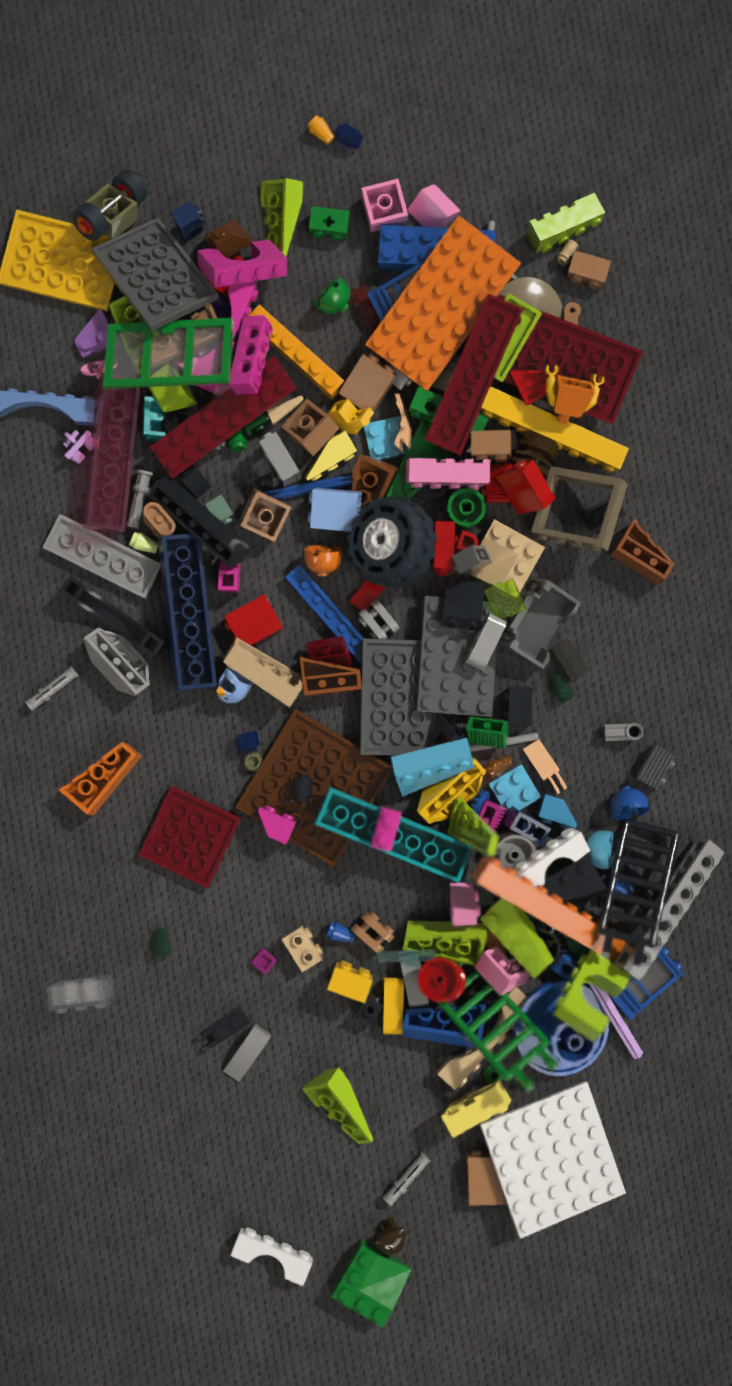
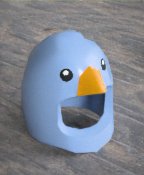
(233, 686)

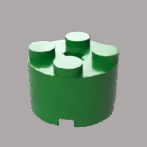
(465, 497)

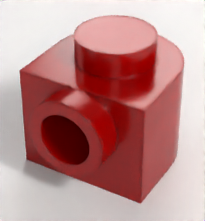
(464, 541)

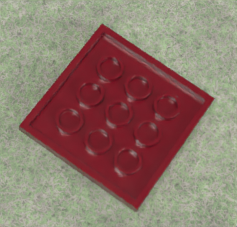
(189, 836)

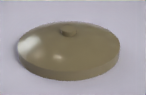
(536, 294)

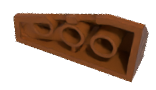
(372, 479)

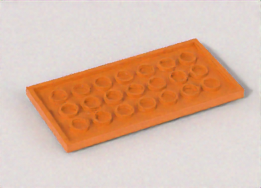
(442, 303)

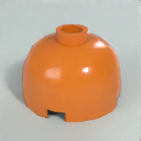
(322, 559)

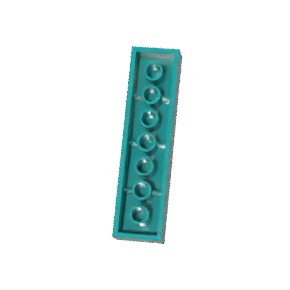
(412, 841)

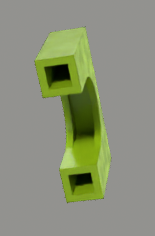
(573, 1007)

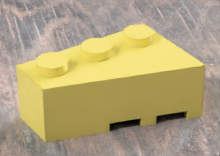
(476, 1107)

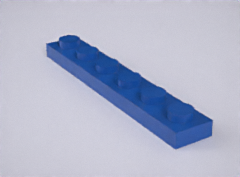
(326, 610)

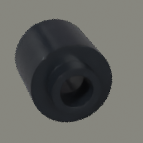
(302, 787)

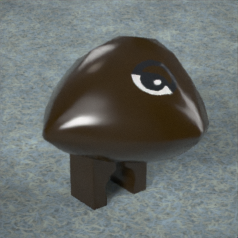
(391, 1238)

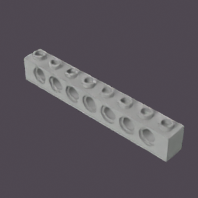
(679, 903)

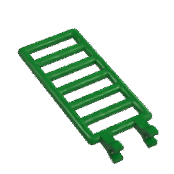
(482, 1045)

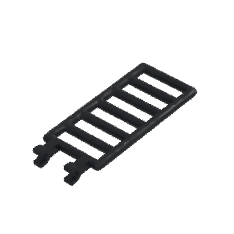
(616, 876)

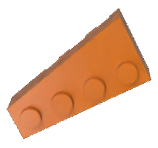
(101, 779)

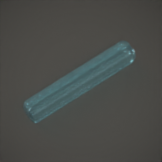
(405, 956)

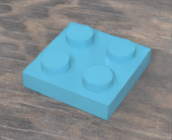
(382, 437)
(514, 789)

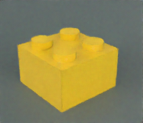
(350, 981)

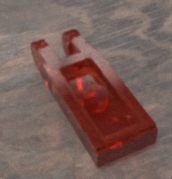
(365, 307)

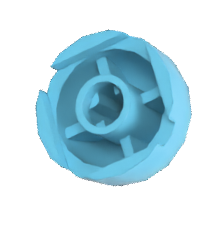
(600, 848)

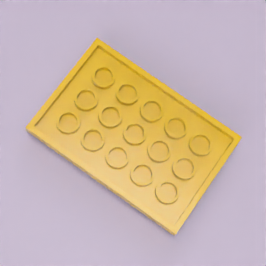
(55, 262)

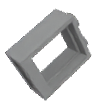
(280, 459)

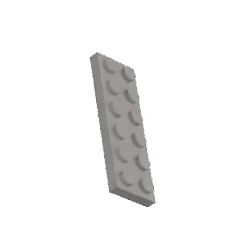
(102, 556)

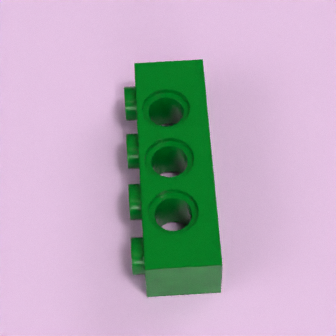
(424, 398)

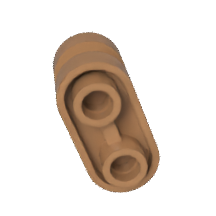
(158, 520)
(371, 920)

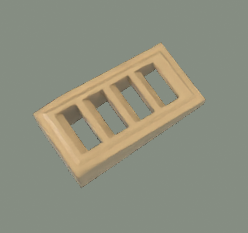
(282, 411)

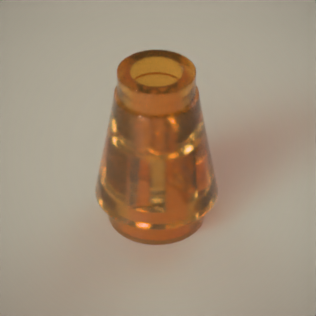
(497, 766)

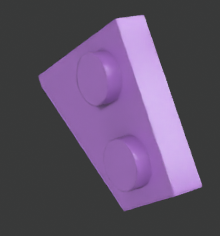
(93, 336)

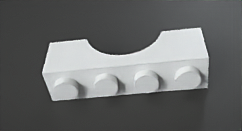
(569, 845)
(250, 1245)

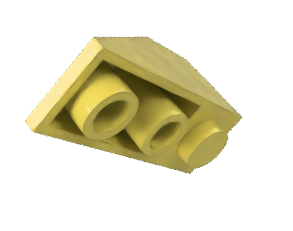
(334, 450)

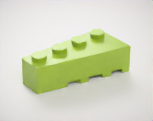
(564, 223)
(518, 935)
(451, 942)

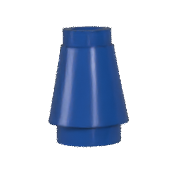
(339, 933)

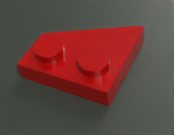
(530, 384)

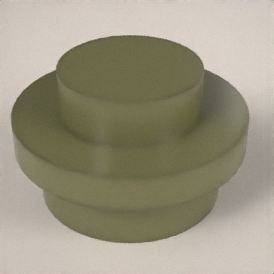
(253, 761)

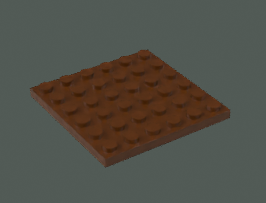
(331, 761)

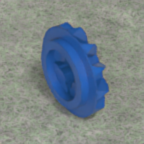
(479, 800)

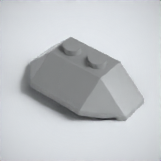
(118, 661)

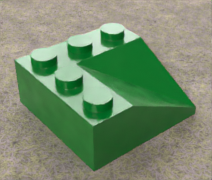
(371, 1283)

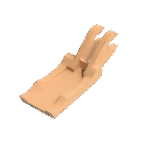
(405, 431)
(543, 763)

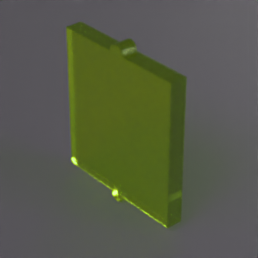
(505, 599)

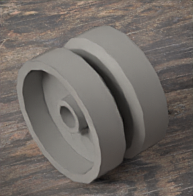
(514, 842)

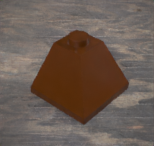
(228, 239)

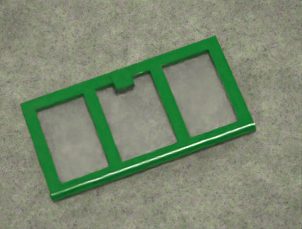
(169, 356)

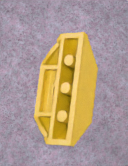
(438, 799)

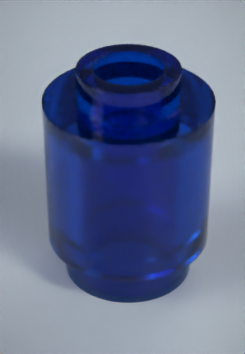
(349, 136)

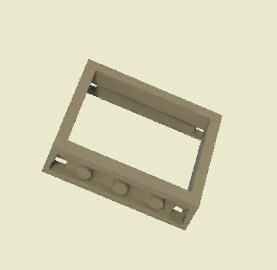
(603, 542)

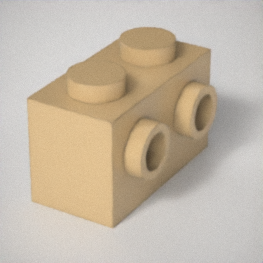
(302, 948)

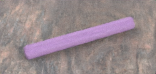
(617, 1021)

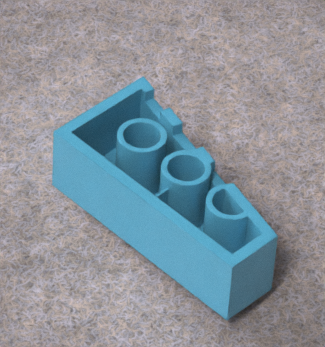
(431, 765)

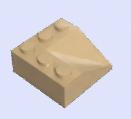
(510, 554)

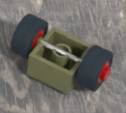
(111, 208)

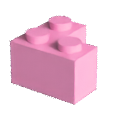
(463, 904)
(500, 971)

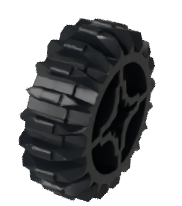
(554, 936)

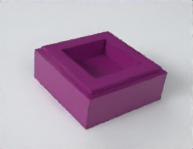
(264, 961)

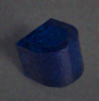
(248, 741)

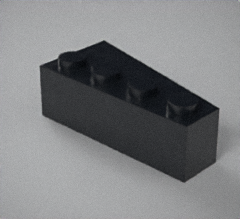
(574, 880)

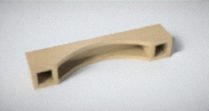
(459, 1066)

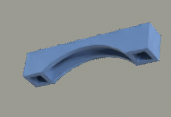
(79, 410)

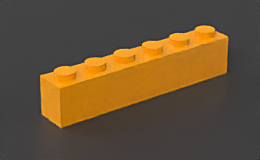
(302, 357)

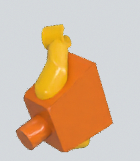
(571, 395)

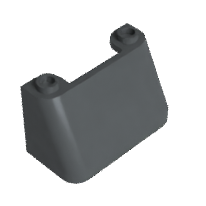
(532, 629)

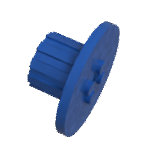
(566, 1044)

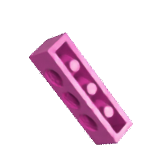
(250, 354)

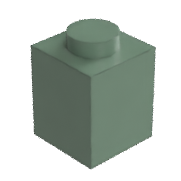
(220, 509)

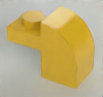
(348, 417)

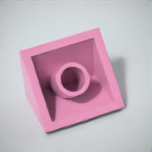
(433, 208)

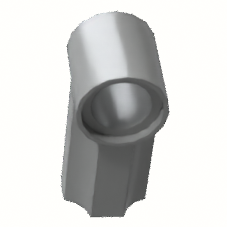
(620, 732)

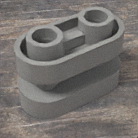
(378, 632)

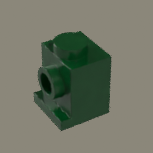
(257, 425)

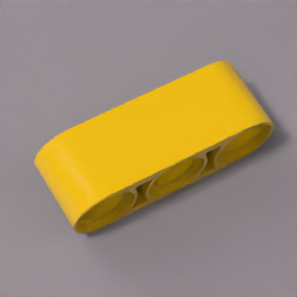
(393, 1005)

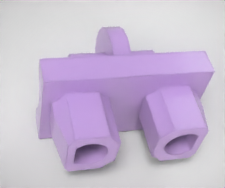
(73, 452)

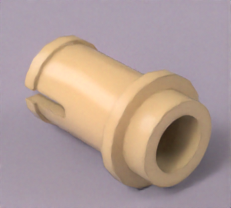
(564, 256)

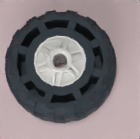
(391, 542)

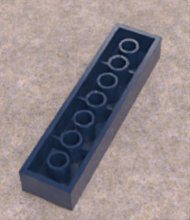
(187, 612)

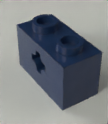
(526, 825)

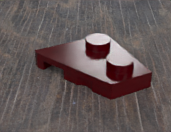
(330, 651)

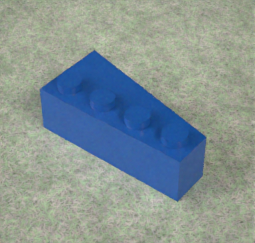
(438, 1027)

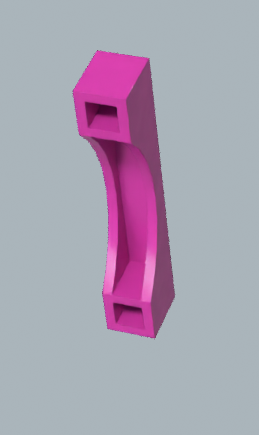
(240, 299)

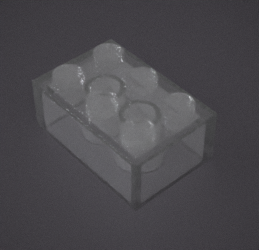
(80, 993)

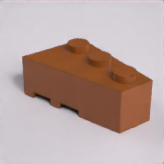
(642, 554)
(327, 678)

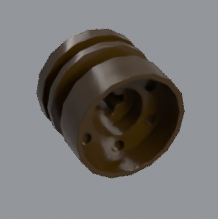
(536, 448)

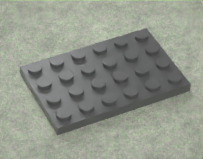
(155, 274)
(444, 678)
(389, 699)

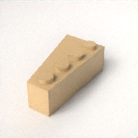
(264, 671)

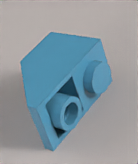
(555, 810)

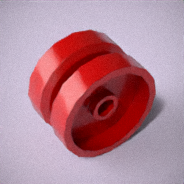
(430, 980)

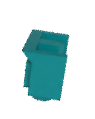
(152, 420)

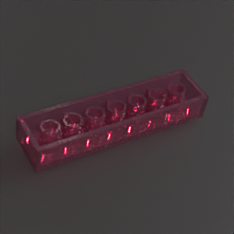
(111, 459)

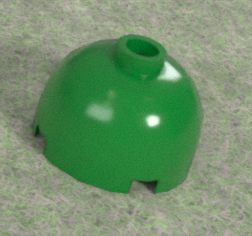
(334, 297)

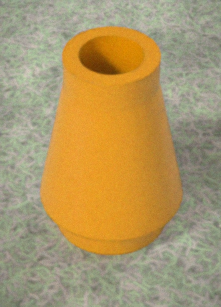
(320, 129)

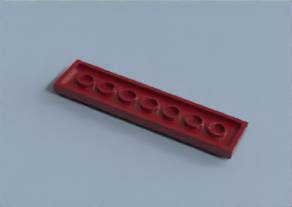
(474, 374)
(221, 420)

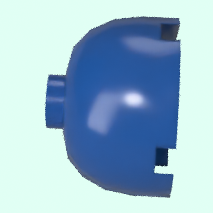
(628, 803)

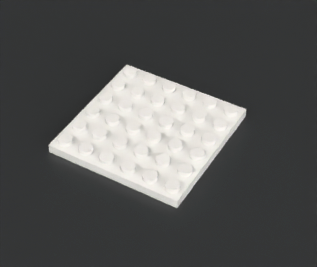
(552, 1159)

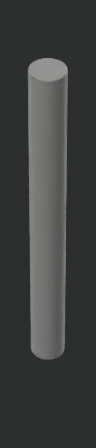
(511, 740)

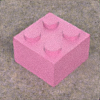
(384, 205)

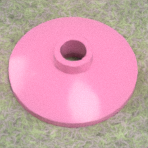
(93, 368)

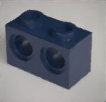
(188, 220)

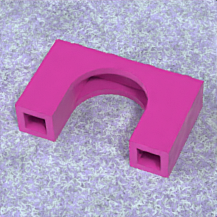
(265, 263)

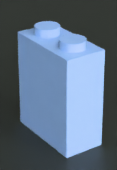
(333, 509)

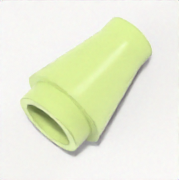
(143, 543)

